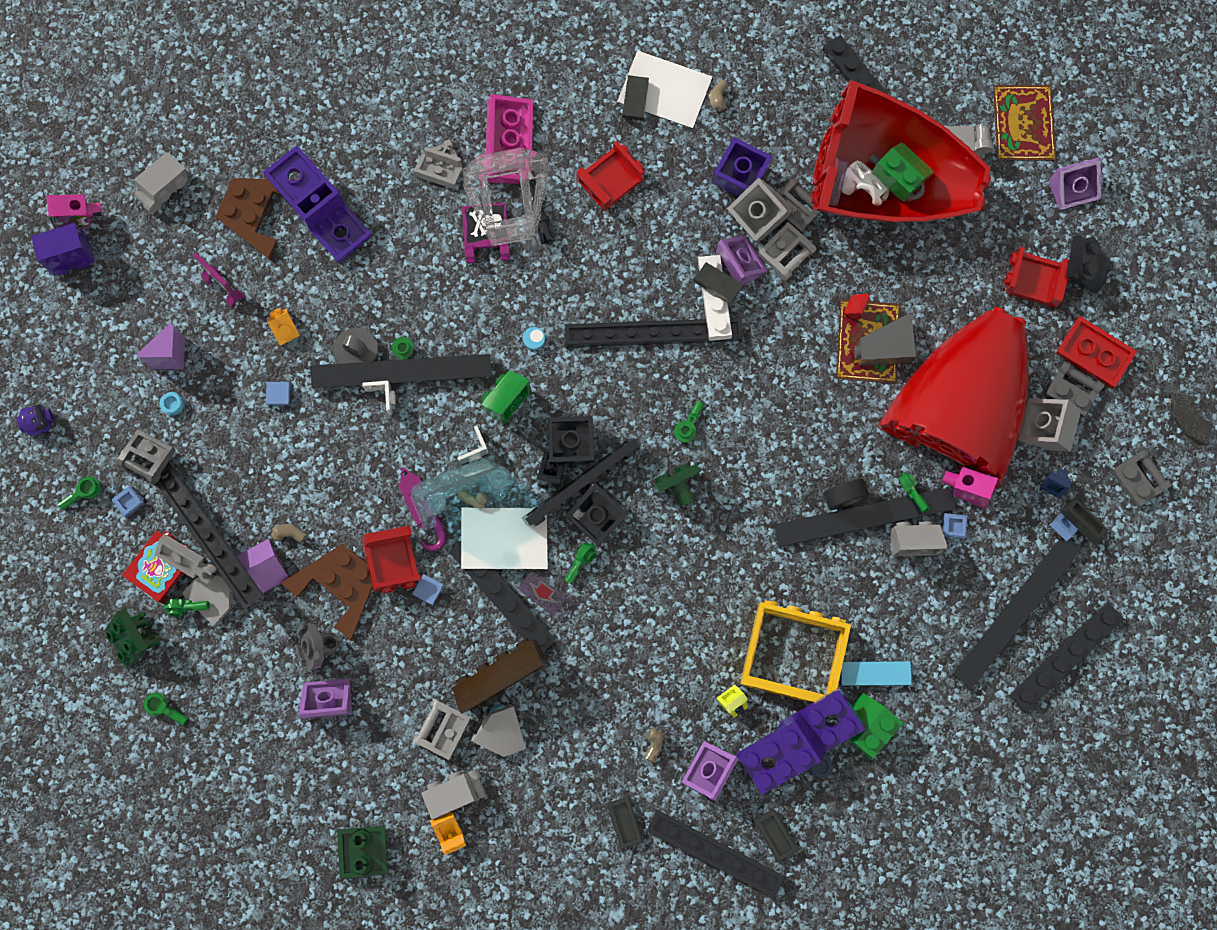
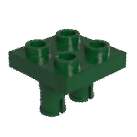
(677, 483)
(126, 639)
(362, 852)

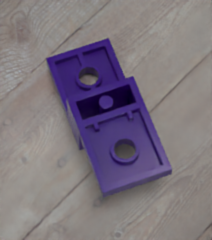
(317, 204)
(800, 741)

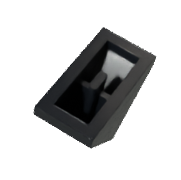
(550, 474)

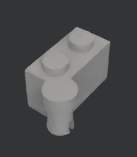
(977, 141)
(159, 182)
(453, 794)

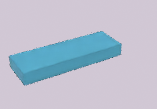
(876, 673)

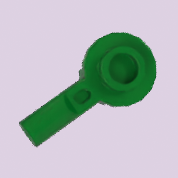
(403, 348)
(685, 430)
(908, 484)
(87, 488)
(585, 554)
(177, 607)
(157, 704)

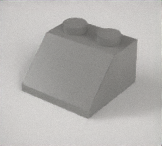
(760, 210)
(1050, 424)
(917, 539)

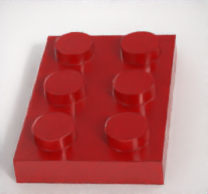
(1096, 352)

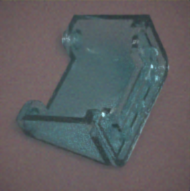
(430, 494)

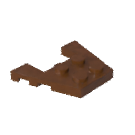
(245, 209)
(344, 577)

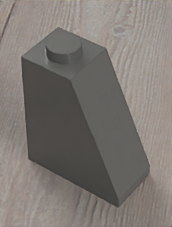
(888, 344)

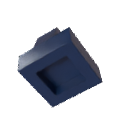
(1056, 483)

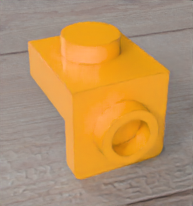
(282, 326)
(448, 833)

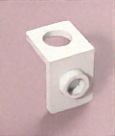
(382, 385)
(476, 454)

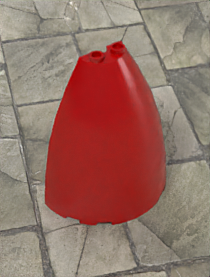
(877, 122)
(968, 395)

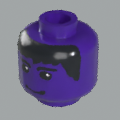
(35, 420)

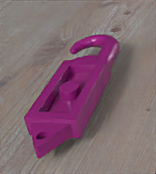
(406, 485)

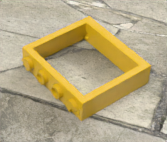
(813, 618)

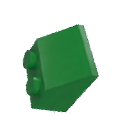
(902, 171)
(506, 396)
(879, 726)

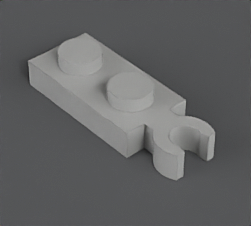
(184, 559)

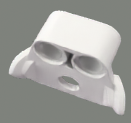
(861, 176)

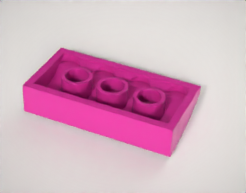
(508, 128)

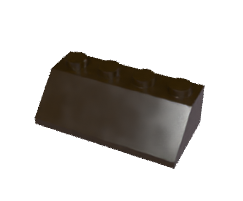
(499, 675)

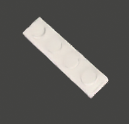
(715, 308)

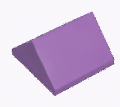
(1077, 183)
(740, 259)
(165, 350)
(264, 565)
(325, 699)
(709, 770)

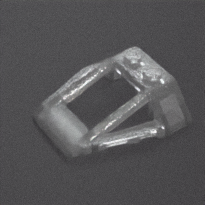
(529, 166)

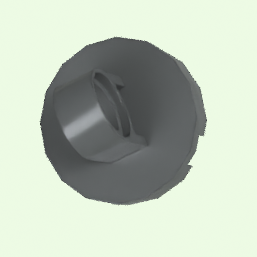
(356, 346)
(311, 645)

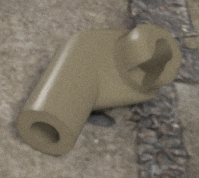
(716, 97)
(473, 501)
(286, 530)
(657, 741)

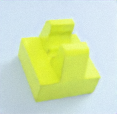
(732, 699)

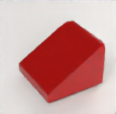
(856, 306)

